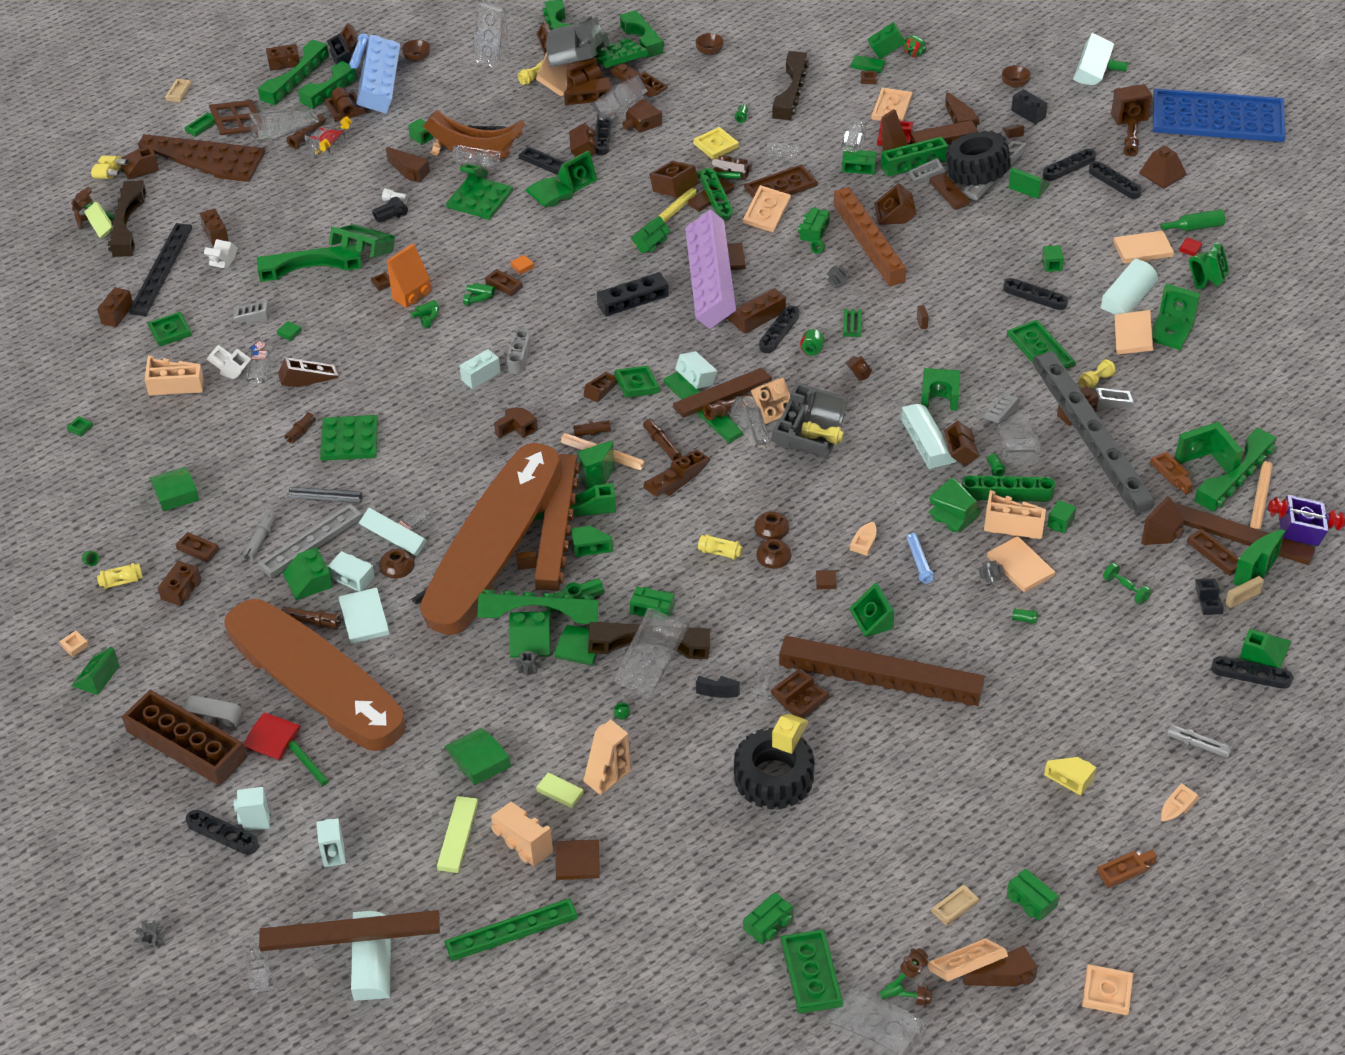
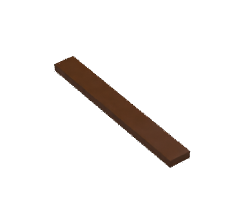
(1241, 533)
(349, 930)

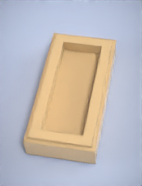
(178, 90)
(1244, 592)
(955, 905)

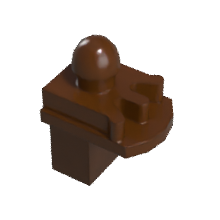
(859, 367)

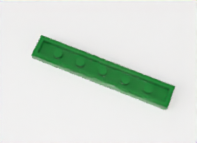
(722, 425)
(510, 929)

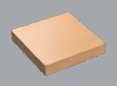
(1107, 989)

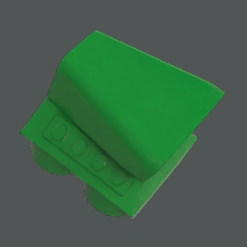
(1209, 266)
(954, 506)

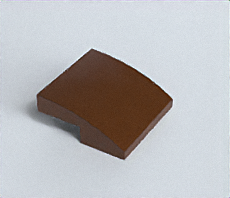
(799, 694)
(577, 859)

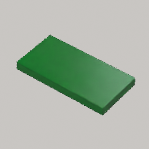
(1036, 340)
(811, 971)

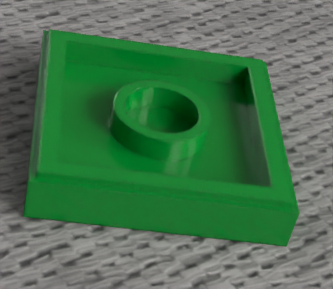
(169, 329)
(636, 381)

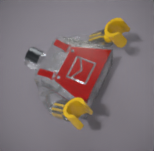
(328, 140)

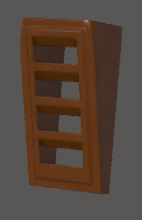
(595, 390)

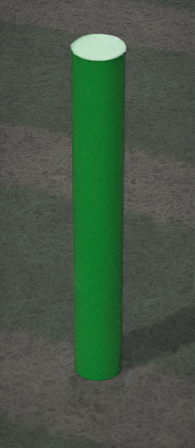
(720, 174)
(308, 763)

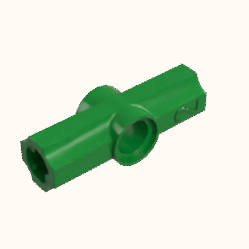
(589, 588)

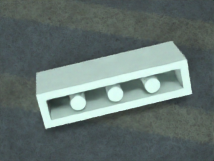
(1093, 60)
(1129, 288)
(926, 436)
(370, 965)

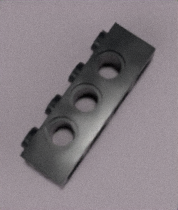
(632, 294)

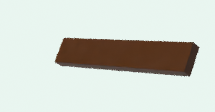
(722, 392)

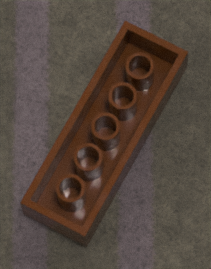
(184, 737)

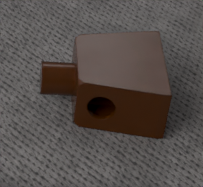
(642, 117)

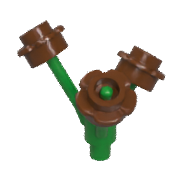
(910, 967)

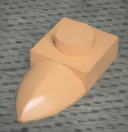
(864, 539)
(1179, 802)

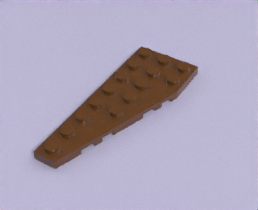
(218, 159)

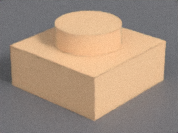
(74, 643)

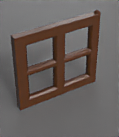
(235, 117)

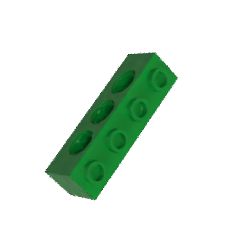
(911, 156)

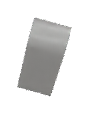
(518, 350)
(216, 712)

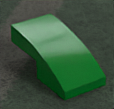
(473, 170)

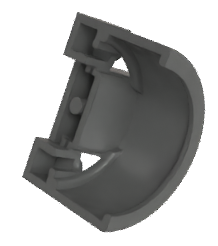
(575, 42)
(823, 409)

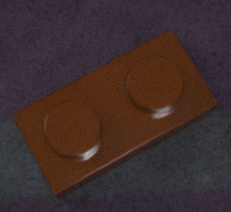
(503, 282)
(197, 547)

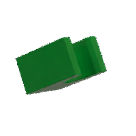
(941, 384)

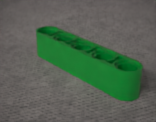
(1019, 488)

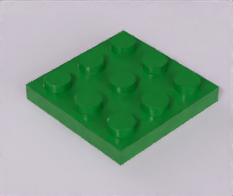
(619, 53)
(479, 197)
(349, 437)

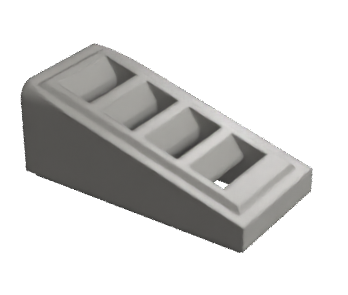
(934, 166)
(256, 312)
(1108, 400)
(1002, 408)

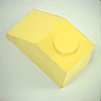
(788, 732)
(1071, 773)

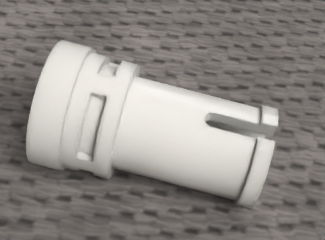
(388, 194)

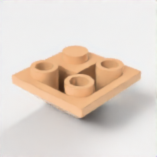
(771, 399)

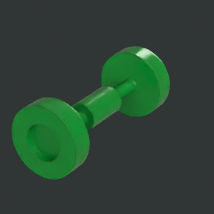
(1112, 572)

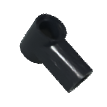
(394, 207)

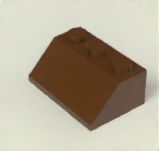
(758, 310)

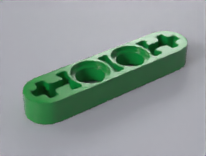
(716, 194)

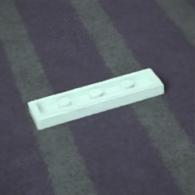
(392, 532)

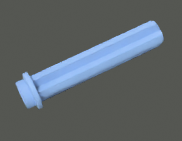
(359, 50)
(926, 575)

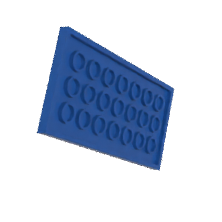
(1218, 115)

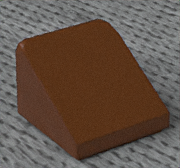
(1014, 131)

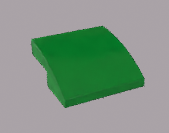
(549, 192)
(574, 646)

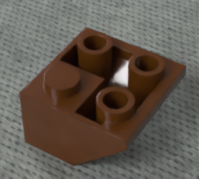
(140, 163)

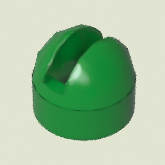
(816, 243)
(92, 556)
(621, 710)

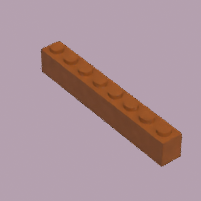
(869, 236)
(557, 527)

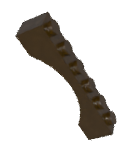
(785, 103)
(131, 197)
(608, 637)

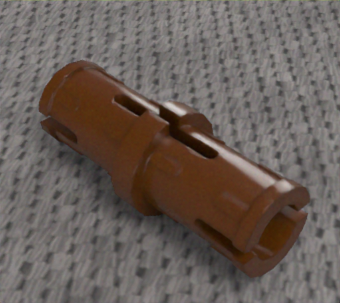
(300, 427)
(592, 428)

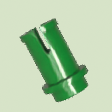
(1117, 65)
(741, 114)
(996, 467)
(1025, 615)

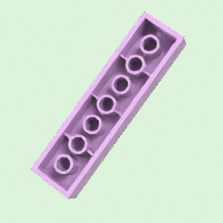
(710, 269)

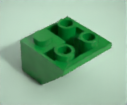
(1264, 648)

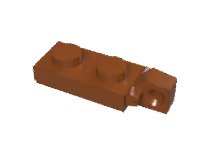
(1172, 472)
(1126, 867)

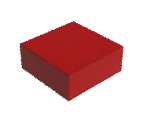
(1190, 247)

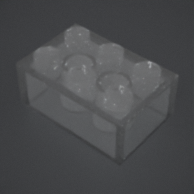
(620, 98)

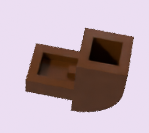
(516, 419)

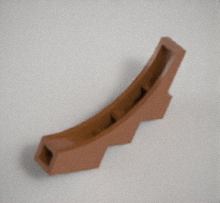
(453, 133)

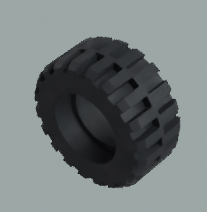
(978, 158)
(771, 789)

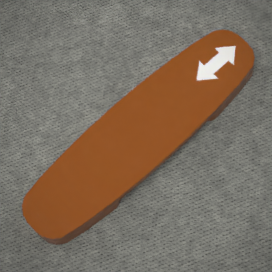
(490, 537)
(316, 673)

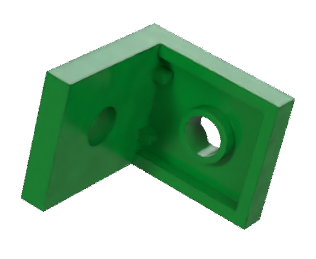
(1175, 317)
(1208, 440)

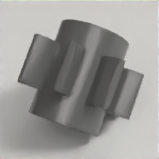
(837, 275)
(991, 571)
(528, 663)
(148, 940)

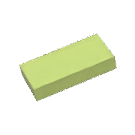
(99, 220)
(559, 790)

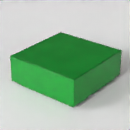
(289, 331)
(80, 426)

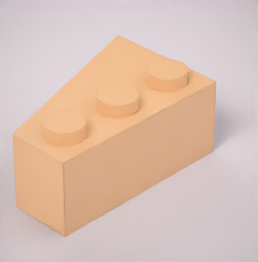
(172, 378)
(1013, 518)
(608, 757)
(522, 833)

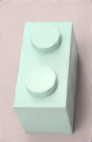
(480, 369)
(696, 370)
(351, 571)
(252, 809)
(331, 842)

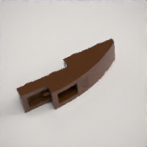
(652, 85)
(678, 475)

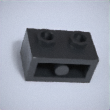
(339, 49)
(1029, 106)

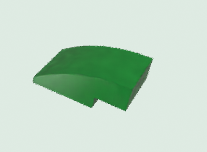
(174, 488)
(1258, 558)
(478, 755)

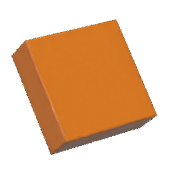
(522, 264)

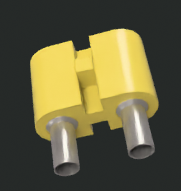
(108, 167)

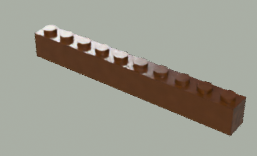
(881, 670)

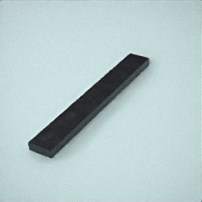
(160, 269)

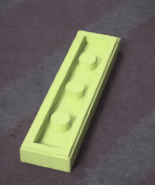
(457, 834)

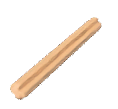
(619, 457)
(1261, 495)

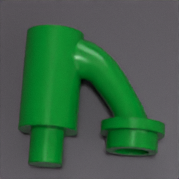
(481, 291)
(430, 308)

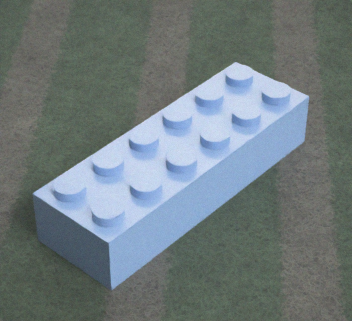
(378, 74)

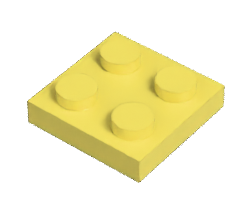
(716, 143)

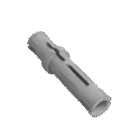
(262, 530)
(1200, 741)

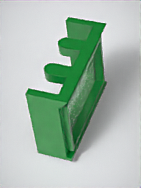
(380, 242)

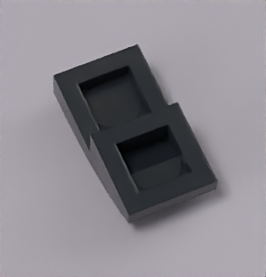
(1208, 596)
(722, 688)

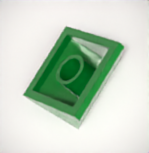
(578, 172)
(1027, 183)
(873, 612)
(97, 671)

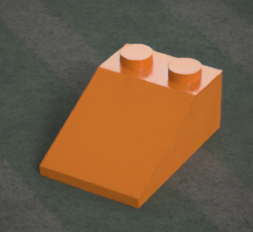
(408, 277)

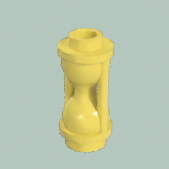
(526, 76)
(1091, 378)
(813, 431)
(712, 545)
(127, 574)

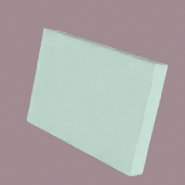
(363, 615)

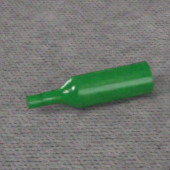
(1197, 221)

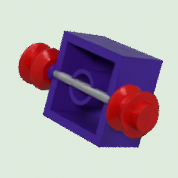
(1305, 519)

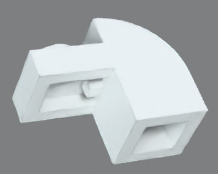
(221, 254)
(230, 365)

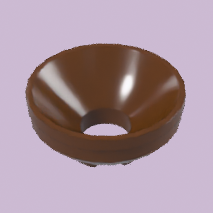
(709, 40)
(415, 47)
(1015, 73)
(771, 530)
(773, 558)
(396, 568)

